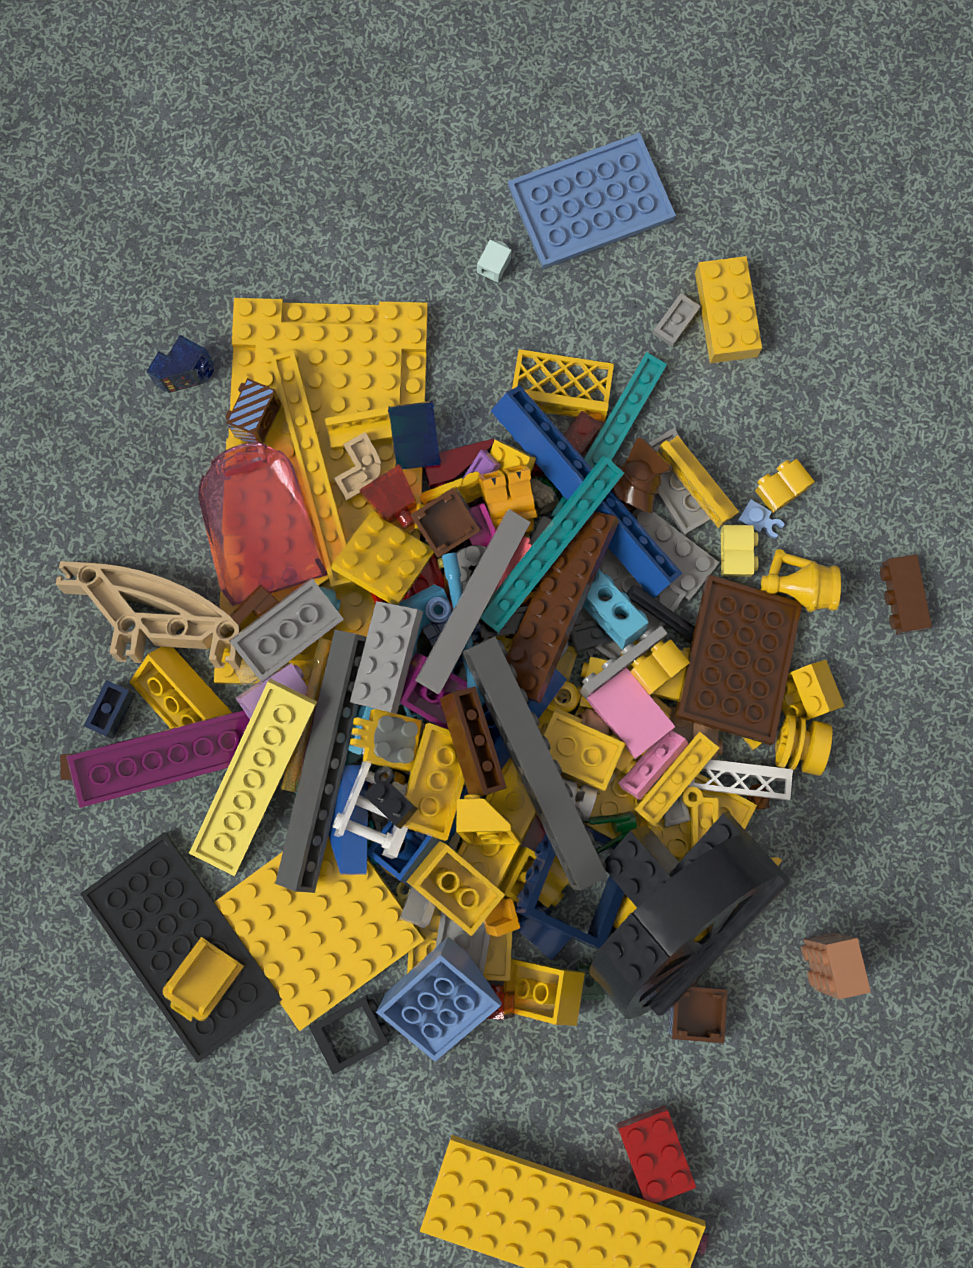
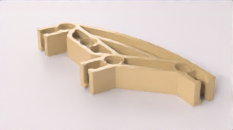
(114, 585)

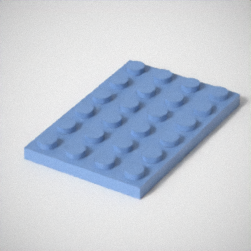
(591, 200)

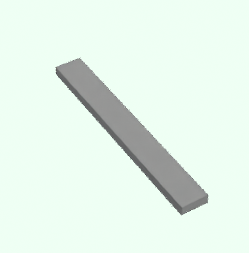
(472, 602)

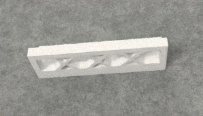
(746, 770)

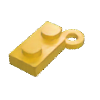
(703, 813)

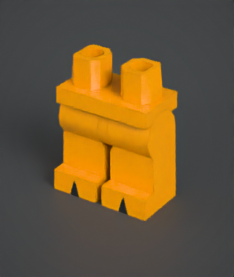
(516, 498)

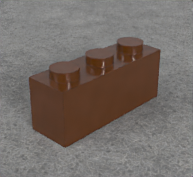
(905, 595)

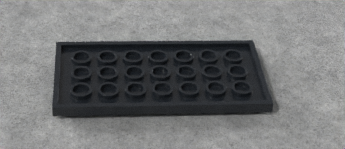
(155, 918)

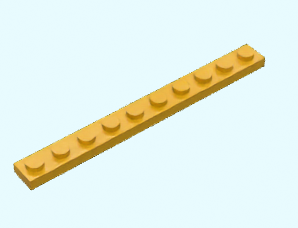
(310, 462)

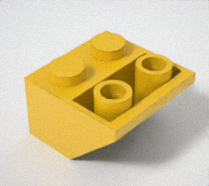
(811, 692)

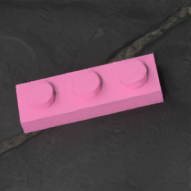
(653, 764)

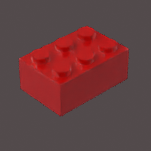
(656, 1155)

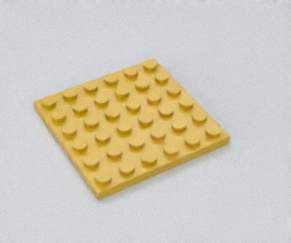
(319, 942)

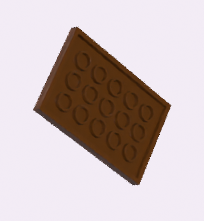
(739, 660)

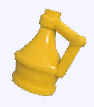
(812, 585)

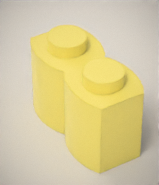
(738, 551)

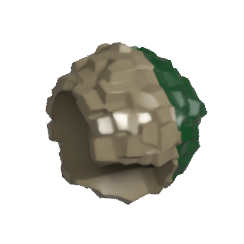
(545, 494)

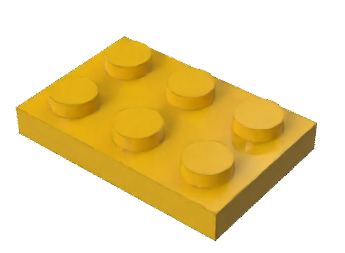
(583, 751)

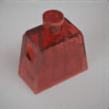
(391, 497)

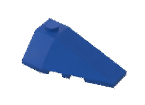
(350, 848)

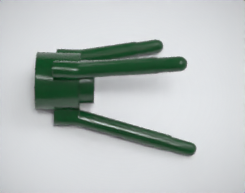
(620, 823)

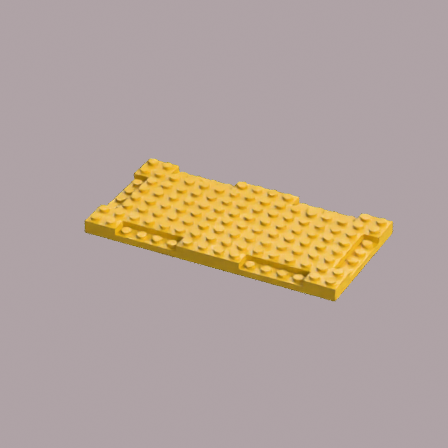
(348, 364)

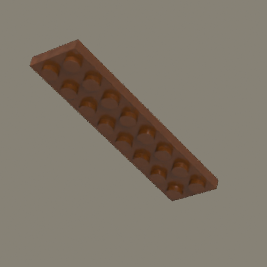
(557, 606)

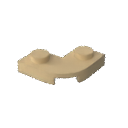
(366, 466)

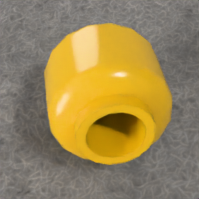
(571, 694)

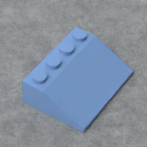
(439, 1000)

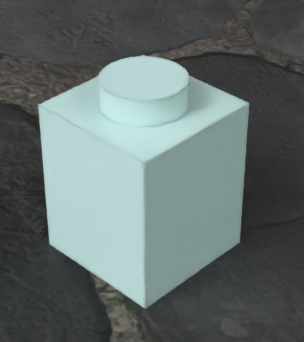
(494, 260)

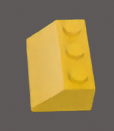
(482, 825)

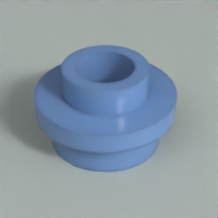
(444, 604)

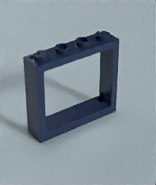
(605, 911)

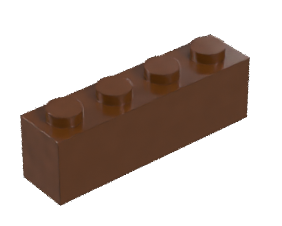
(473, 742)

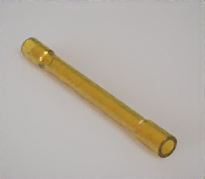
(293, 768)

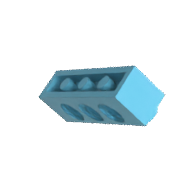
(620, 630)

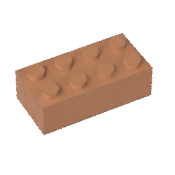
(835, 965)

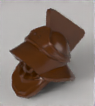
(641, 477)

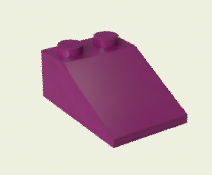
(423, 700)

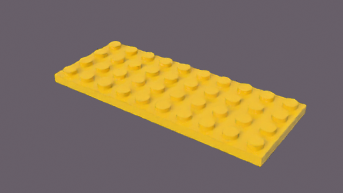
(551, 1217)

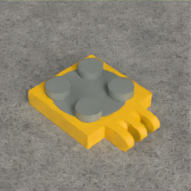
(388, 739)

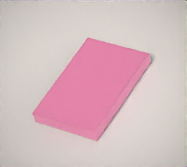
(630, 713)

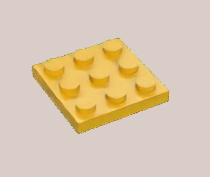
(383, 559)

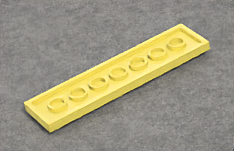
(253, 776)

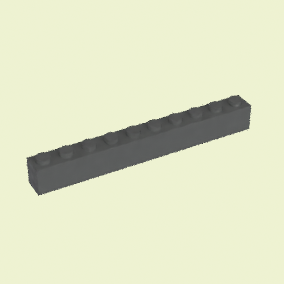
(535, 764)
(322, 767)

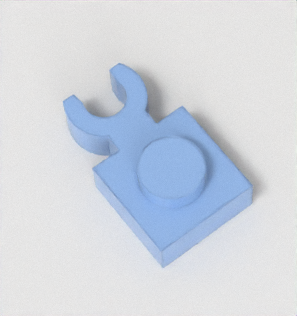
(758, 516)

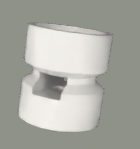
(585, 797)

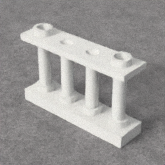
(390, 841)

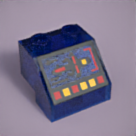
(182, 368)

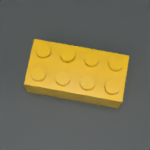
(728, 309)

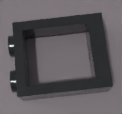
(326, 1045)

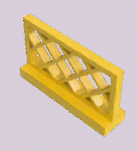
(565, 404)

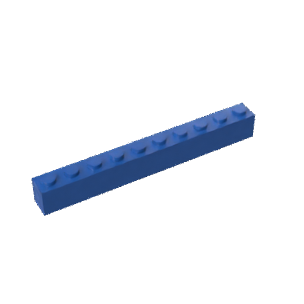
(567, 471)

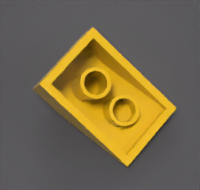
(455, 888)
(546, 992)

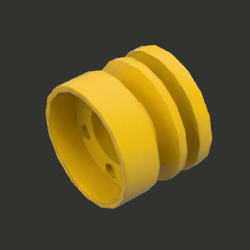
(809, 746)

